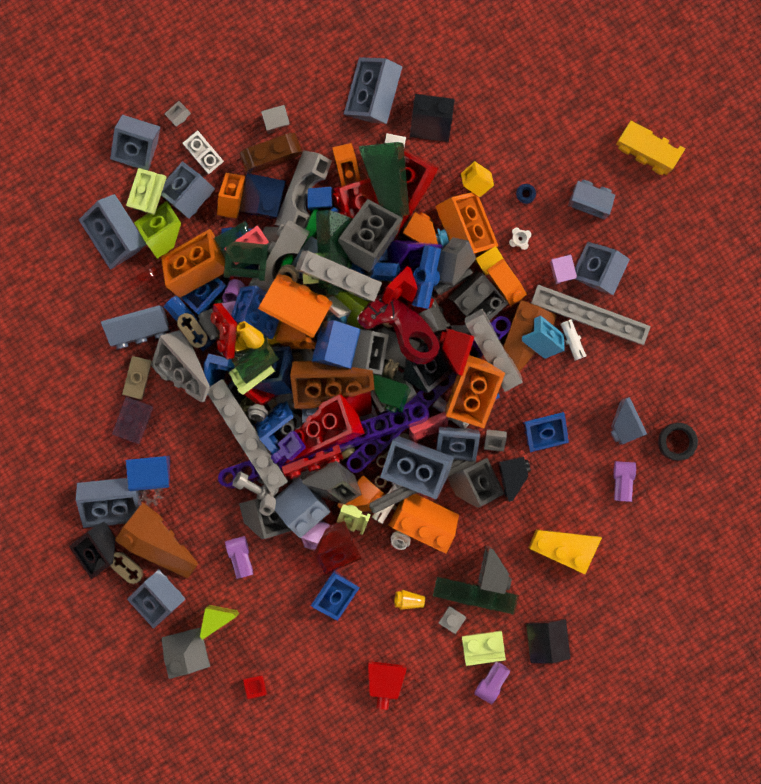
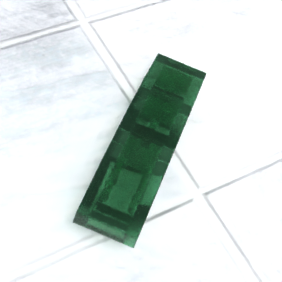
(473, 595)

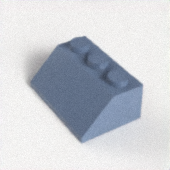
(373, 90)
(112, 231)
(136, 327)
(416, 467)
(106, 502)

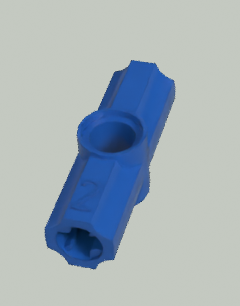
(381, 271)
(426, 276)
(176, 308)

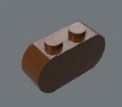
(271, 153)

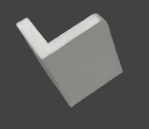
(275, 118)

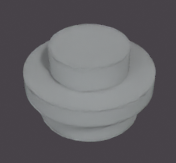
(257, 412)

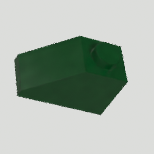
(391, 393)

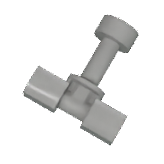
(267, 503)

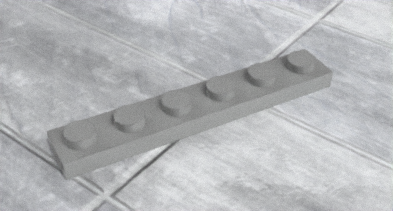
(590, 315)
(246, 435)

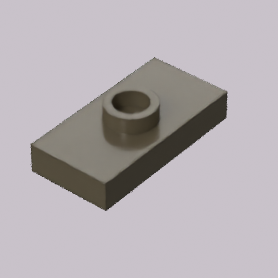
(137, 377)

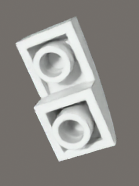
(203, 152)

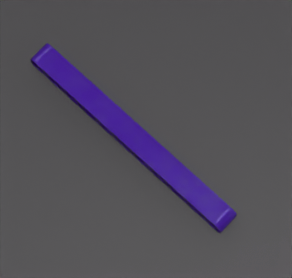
(438, 391)
(371, 434)

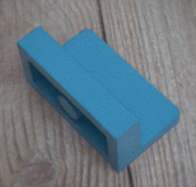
(545, 339)

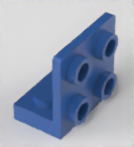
(247, 310)
(216, 367)
(276, 419)

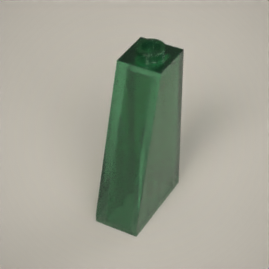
(388, 175)
(329, 229)

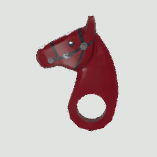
(406, 325)

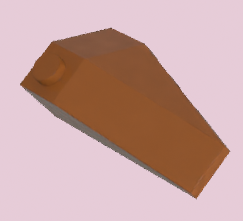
(522, 325)
(319, 382)
(151, 540)

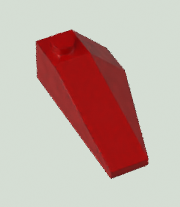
(419, 177)
(329, 426)

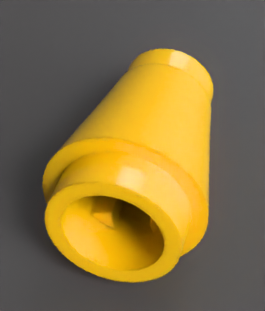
(252, 337)
(408, 600)

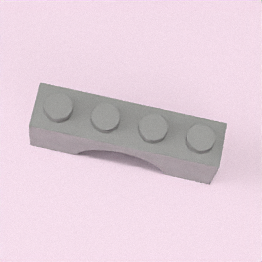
(309, 171)
(290, 241)
(338, 275)
(492, 349)

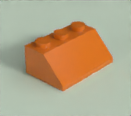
(466, 219)
(193, 264)
(295, 305)
(474, 392)
(425, 522)

